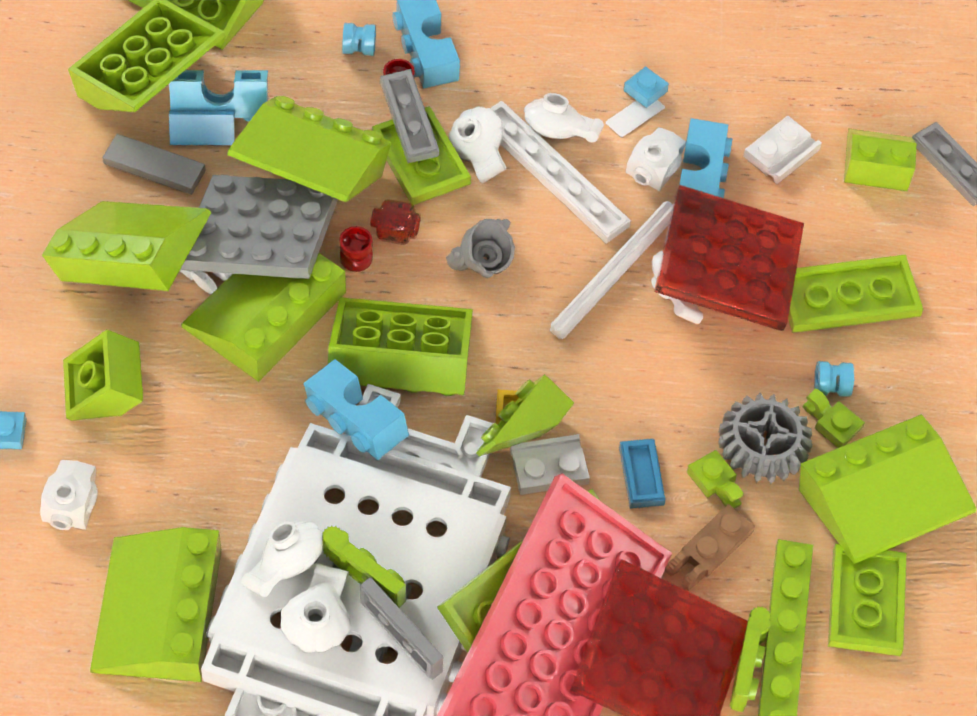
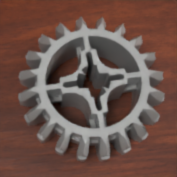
(744, 440)

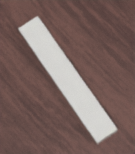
(560, 176)

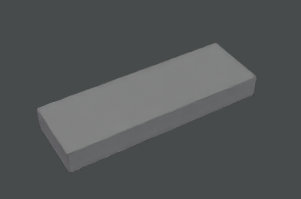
(409, 116)
(949, 160)
(154, 164)
(401, 628)

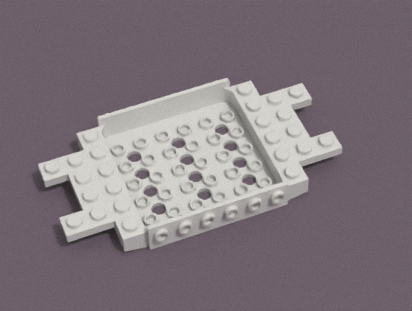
(418, 475)

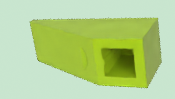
(535, 412)

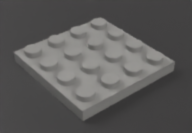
(261, 227)

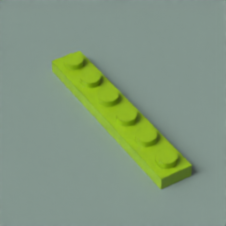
(787, 629)

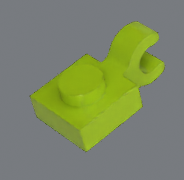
(835, 422)
(715, 476)

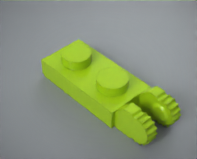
(362, 564)
(751, 656)

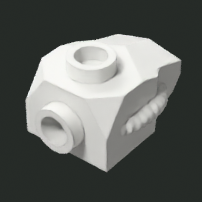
(656, 158)
(69, 495)

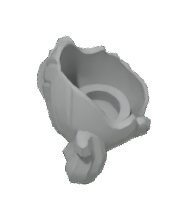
(488, 240)

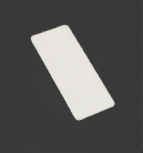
(633, 116)

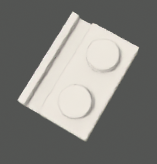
(782, 149)
(542, 460)

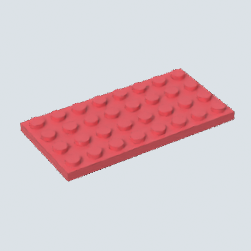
(548, 609)

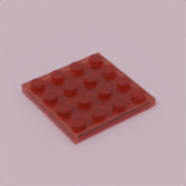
(730, 258)
(658, 649)

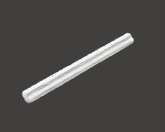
(612, 271)

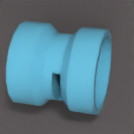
(351, 39)
(834, 378)

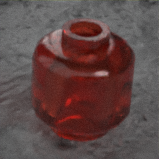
(396, 222)

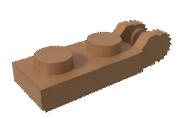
(711, 545)

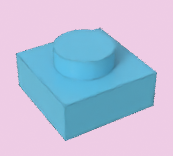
(646, 87)
(12, 429)

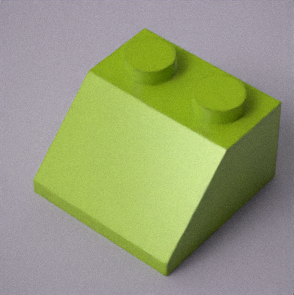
(879, 159)
(103, 377)

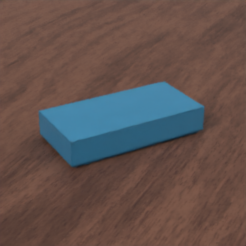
(201, 127)
(642, 473)

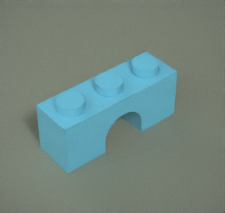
(432, 59)
(191, 94)
(706, 148)
(372, 426)

